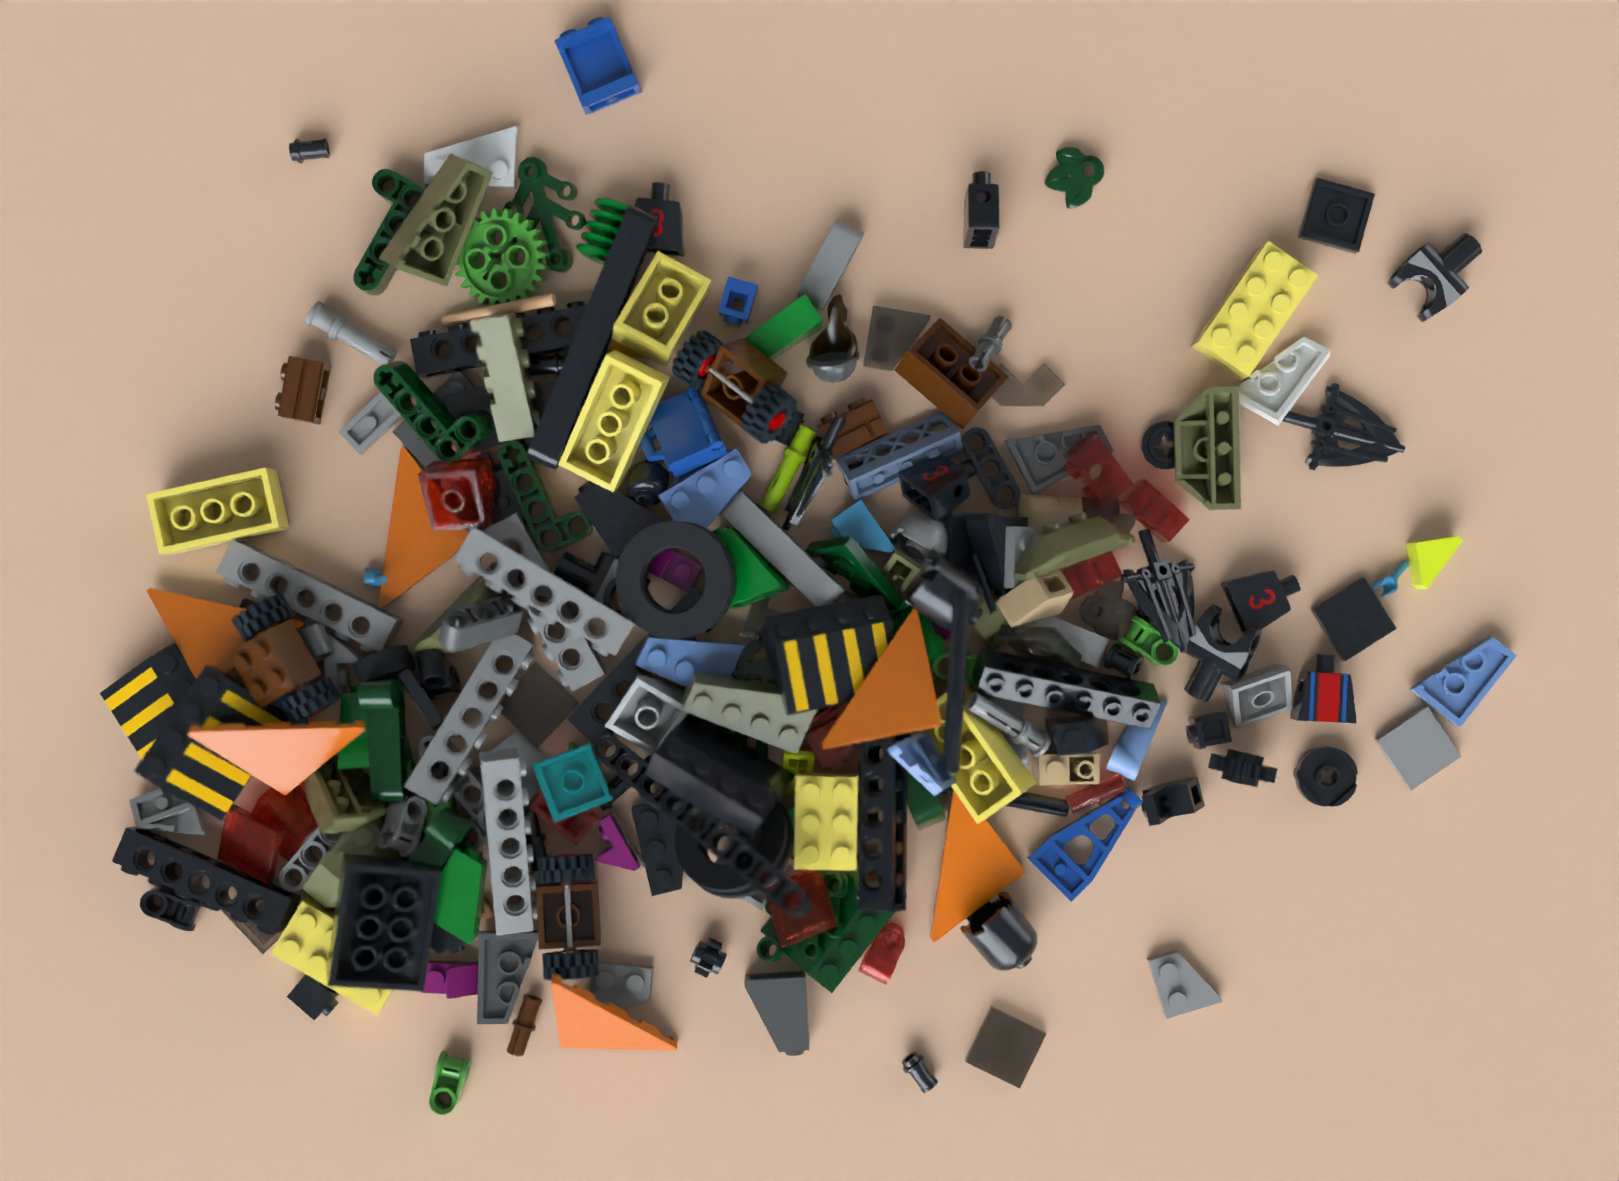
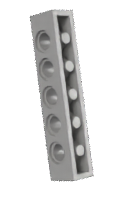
(480, 543)
(236, 569)
(590, 664)
(438, 790)
(519, 915)

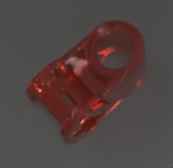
(883, 957)

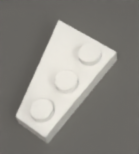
(492, 151)
(1282, 382)

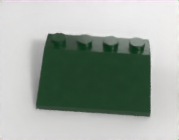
(843, 952)

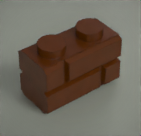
(303, 390)
(860, 428)

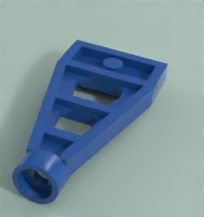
(1060, 868)

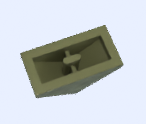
(900, 571)

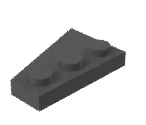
(410, 438)
(1041, 456)
(501, 973)

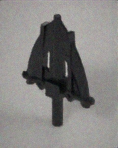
(1375, 441)
(814, 472)
(1172, 621)

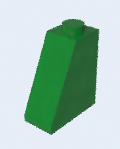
(786, 328)
(754, 574)
(357, 751)
(462, 893)

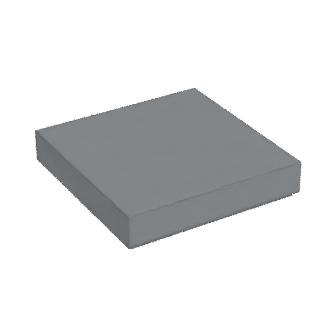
(1417, 747)

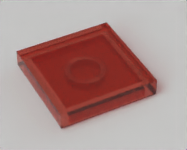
(250, 843)
(819, 919)

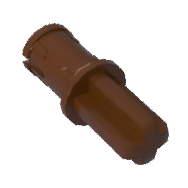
(524, 1025)

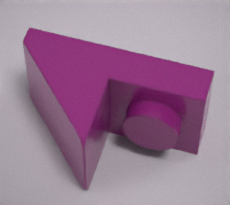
(675, 569)
(620, 853)
(451, 978)

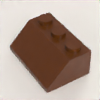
(942, 373)

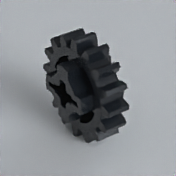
(1242, 768)

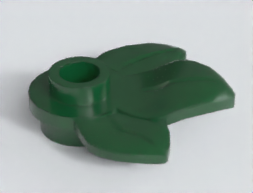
(1070, 178)

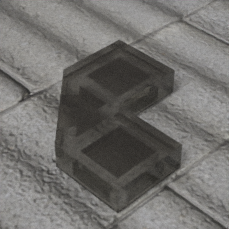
(1032, 393)

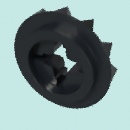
(1154, 436)

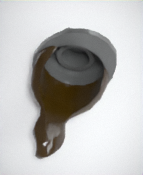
(835, 349)

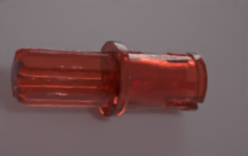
(1096, 793)

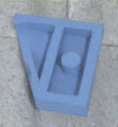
(923, 761)

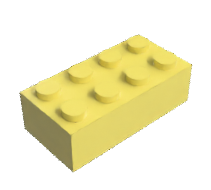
(1254, 310)
(613, 420)
(217, 511)
(989, 767)
(307, 946)

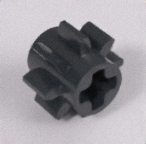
(708, 957)

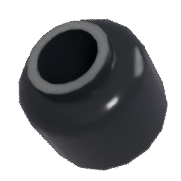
(646, 482)

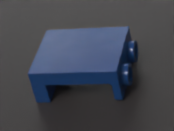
(597, 65)

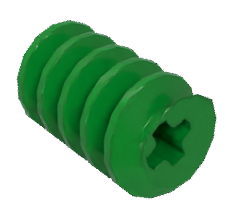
(601, 229)

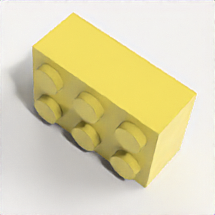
(661, 309)
(825, 821)

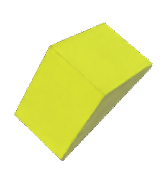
(1428, 559)
(799, 762)

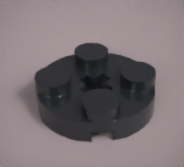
(1308, 776)

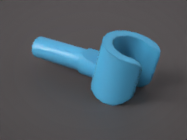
(374, 577)
(1390, 582)

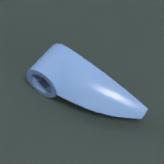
(1133, 747)

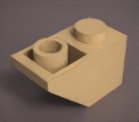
(1036, 599)
(1066, 769)

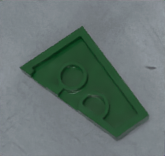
(850, 561)

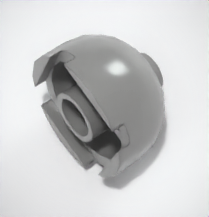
(920, 537)

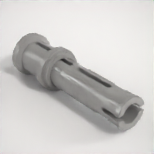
(338, 328)
(1019, 730)

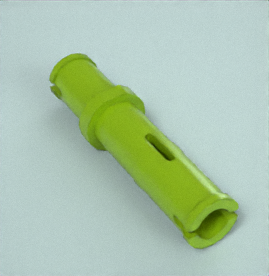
(793, 458)

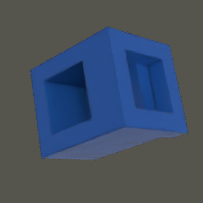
(737, 290)

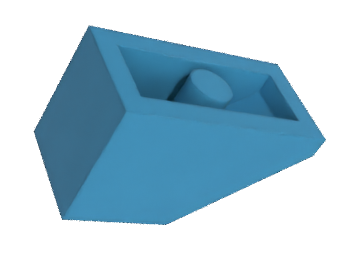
(861, 525)

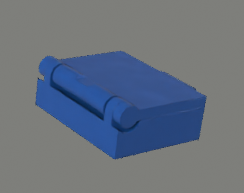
(684, 433)

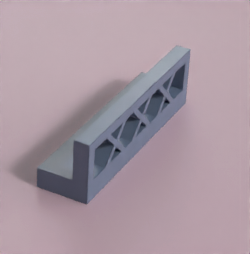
(882, 471)

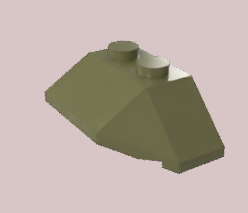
(1209, 448)
(1068, 544)
(474, 593)
(341, 798)
(325, 879)

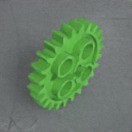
(482, 240)

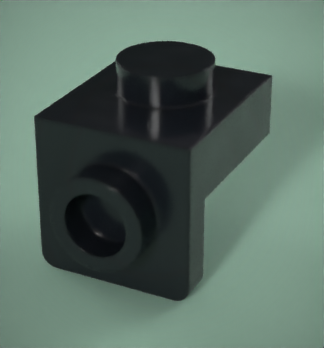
(1208, 730)

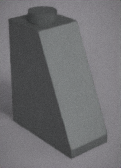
(782, 1007)

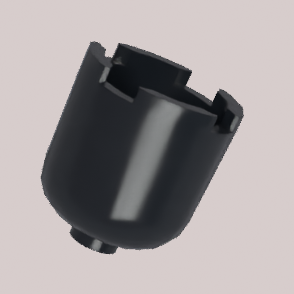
(936, 592)
(1002, 934)

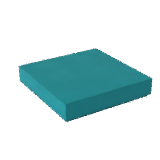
(572, 782)

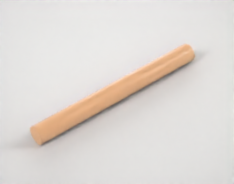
(508, 307)

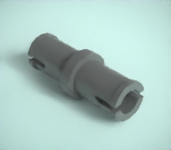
(990, 343)

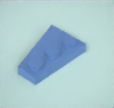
(707, 490)
(680, 657)
(1465, 680)

